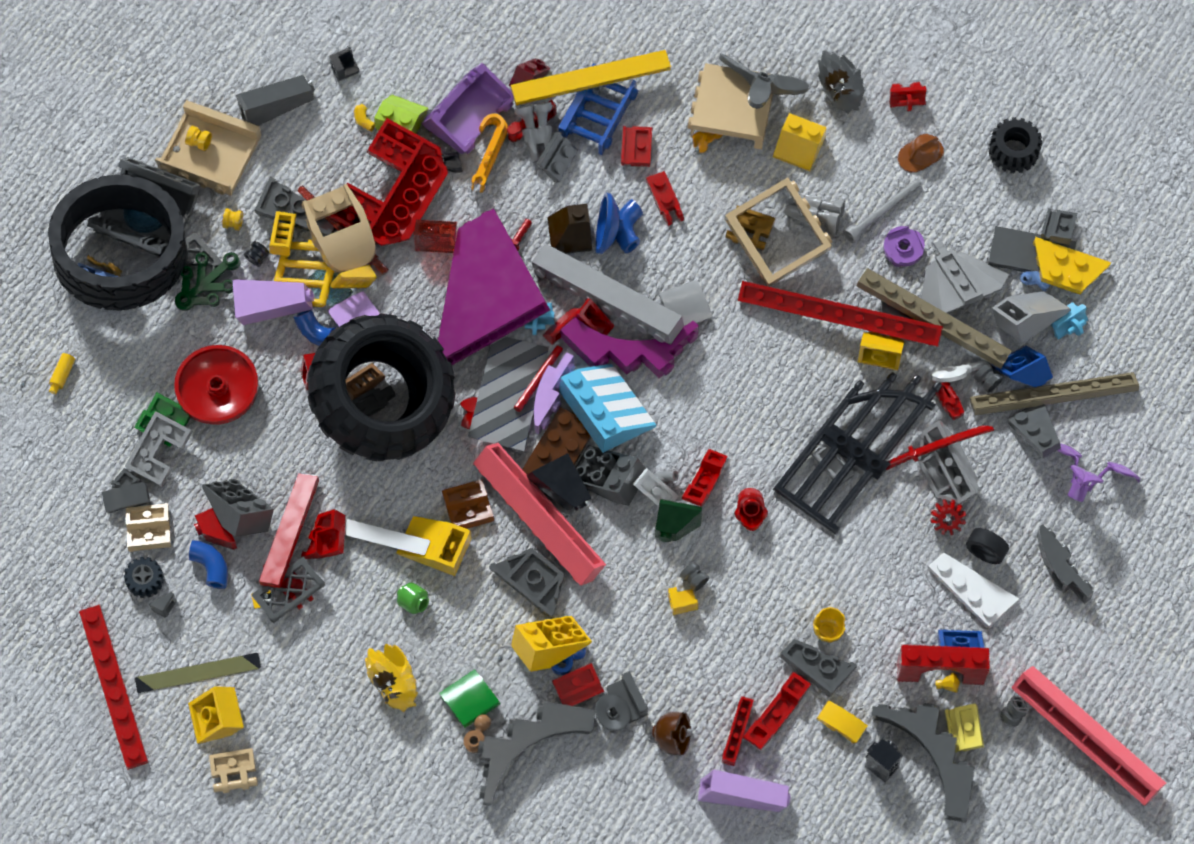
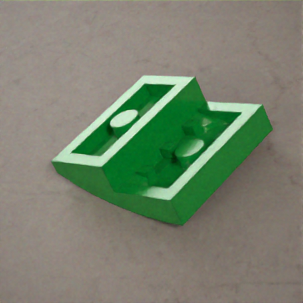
(165, 407)
(469, 698)

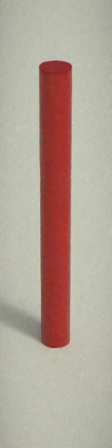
(536, 380)

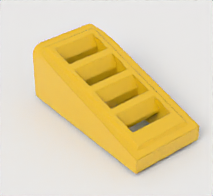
(282, 246)
(356, 278)

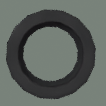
(987, 546)

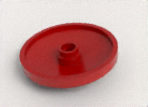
(216, 384)

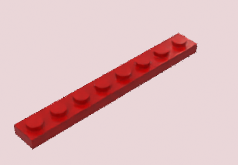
(113, 687)

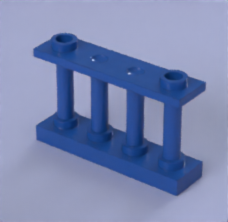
(577, 110)

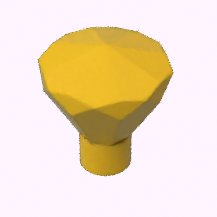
(949, 683)

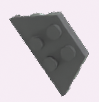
(532, 578)

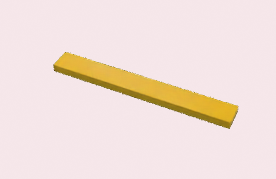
(590, 77)

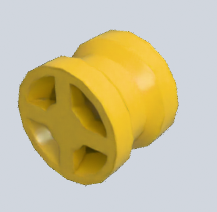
(232, 219)

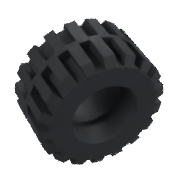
(1015, 159)

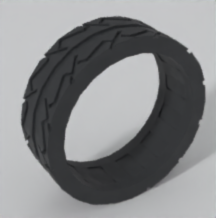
(108, 194)

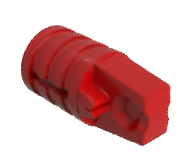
(950, 401)

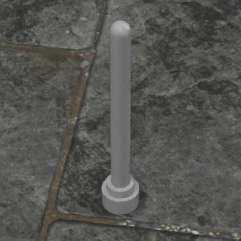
(853, 232)

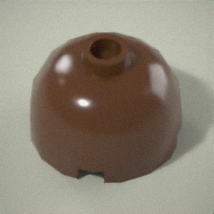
(671, 733)

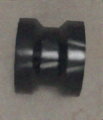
(256, 253)

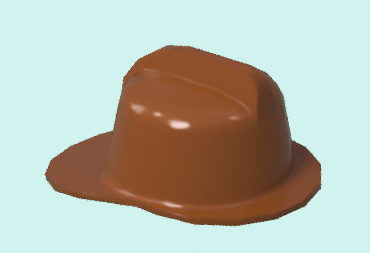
(920, 153)

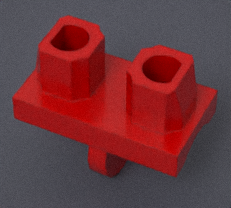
(907, 96)

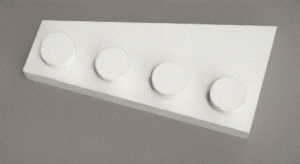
(975, 592)

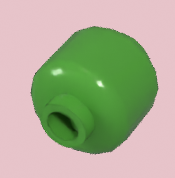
(412, 598)

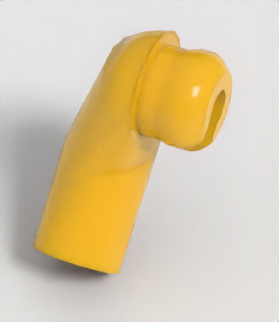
(361, 119)

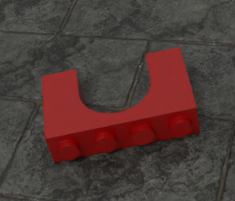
(918, 659)

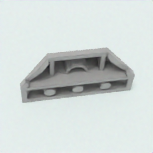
(947, 467)

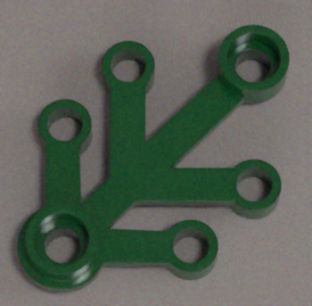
(204, 282)

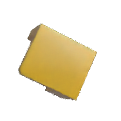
(682, 601)

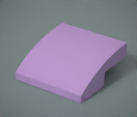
(352, 307)

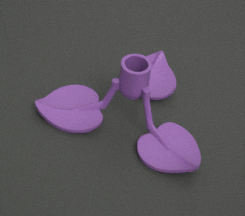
(1081, 485)

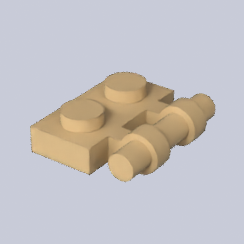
(230, 764)

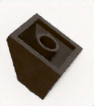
(570, 229)

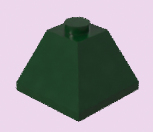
(676, 520)

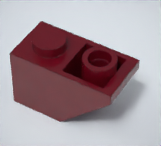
(529, 71)

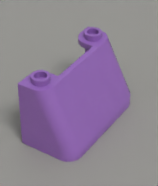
(466, 105)

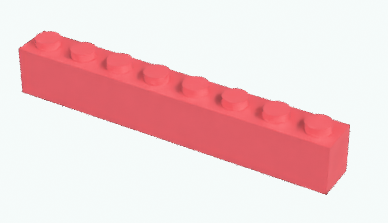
(539, 514)
(1088, 735)

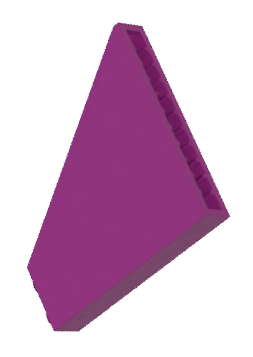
(486, 289)

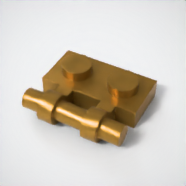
(755, 223)

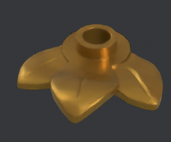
(110, 268)

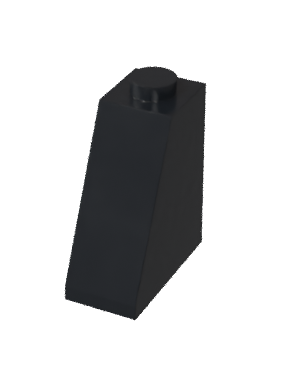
(561, 482)

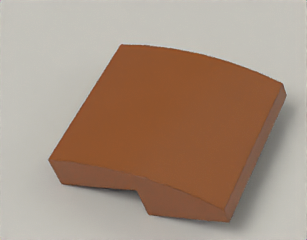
(468, 504)

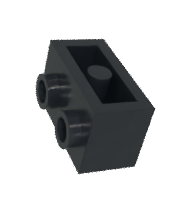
(883, 759)

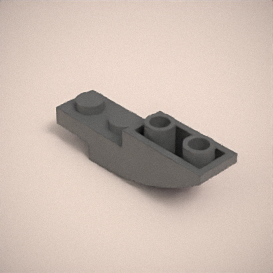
(1056, 559)

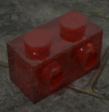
(435, 236)

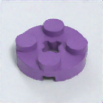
(909, 237)

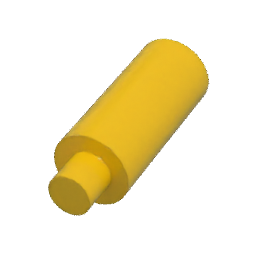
(61, 372)

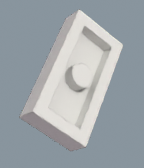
(654, 487)

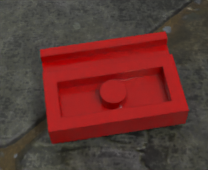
(636, 146)
(578, 685)

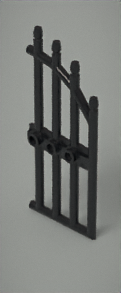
(852, 449)

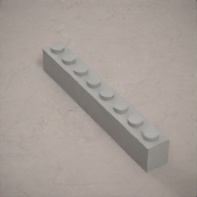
(608, 294)

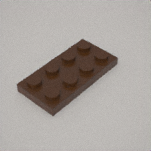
(561, 437)

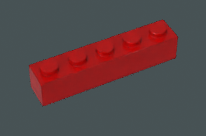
(737, 731)

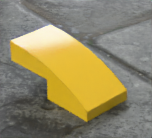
(842, 721)

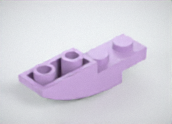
(548, 394)

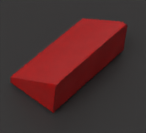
(553, 334)

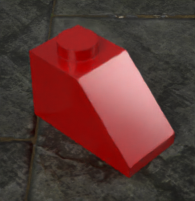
(212, 530)

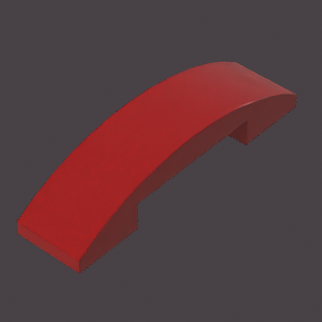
(706, 478)
(778, 711)

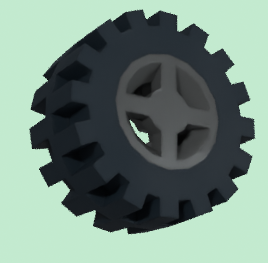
(138, 572)

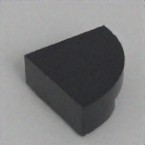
(452, 162)

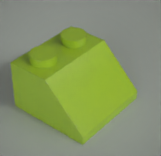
(401, 112)

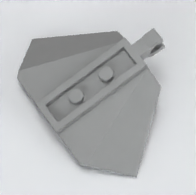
(959, 279)

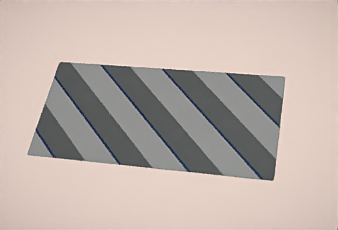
(506, 376)

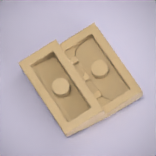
(148, 527)

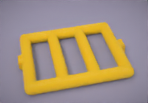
(324, 285)

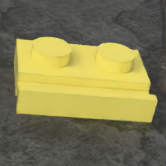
(966, 726)

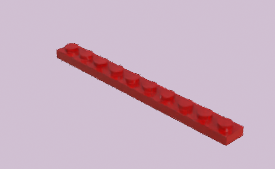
(840, 313)

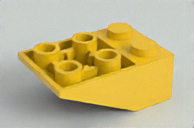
(446, 544)
(548, 641)

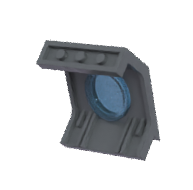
(138, 227)

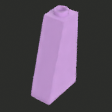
(269, 299)
(743, 791)

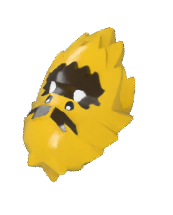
(392, 676)

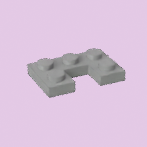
(156, 433)

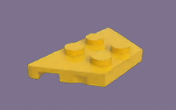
(1066, 266)

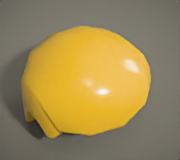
(829, 625)

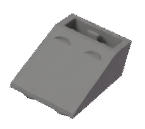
(1028, 314)

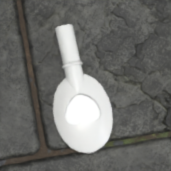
(955, 373)

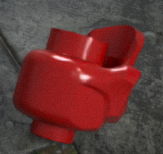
(751, 509)

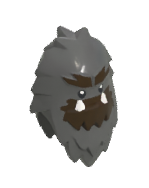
(840, 82)

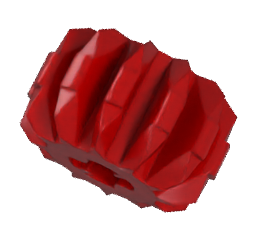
(940, 517)

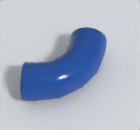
(627, 238)
(311, 328)
(212, 561)

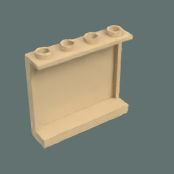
(724, 106)
(225, 158)

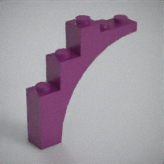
(598, 349)

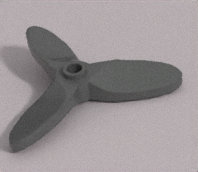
(764, 84)

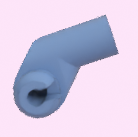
(1033, 278)

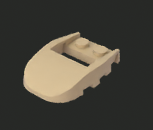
(345, 248)

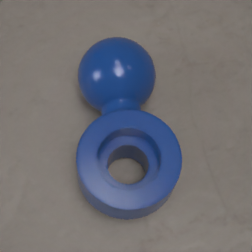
(569, 662)

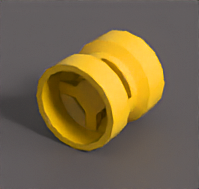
(198, 138)

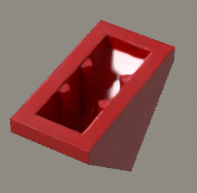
(594, 318)

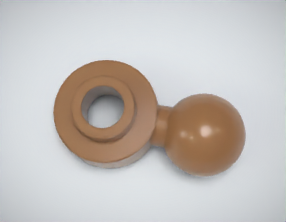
(481, 724)

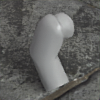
(667, 476)

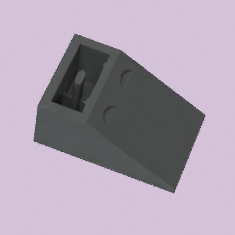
(610, 474)
(238, 508)

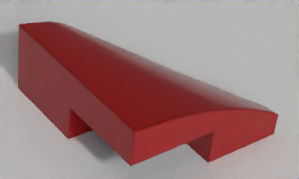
(327, 536)

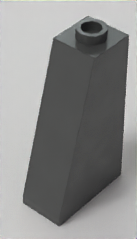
(274, 99)

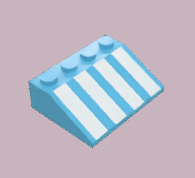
(605, 405)

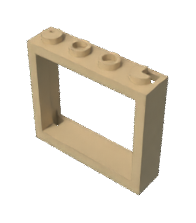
(752, 252)

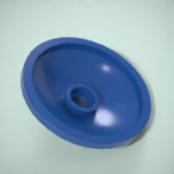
(607, 224)

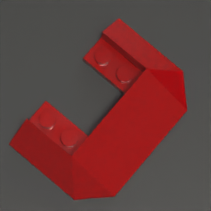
(413, 191)

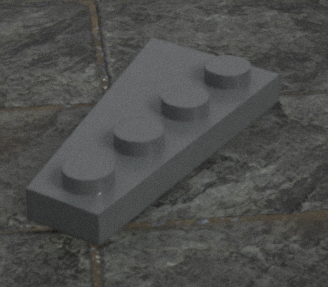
(282, 199)

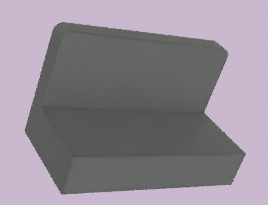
(630, 693)

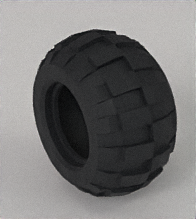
(407, 350)

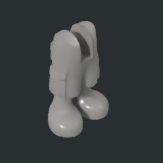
(536, 136)
(817, 204)

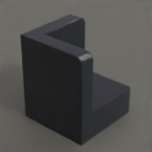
(344, 64)

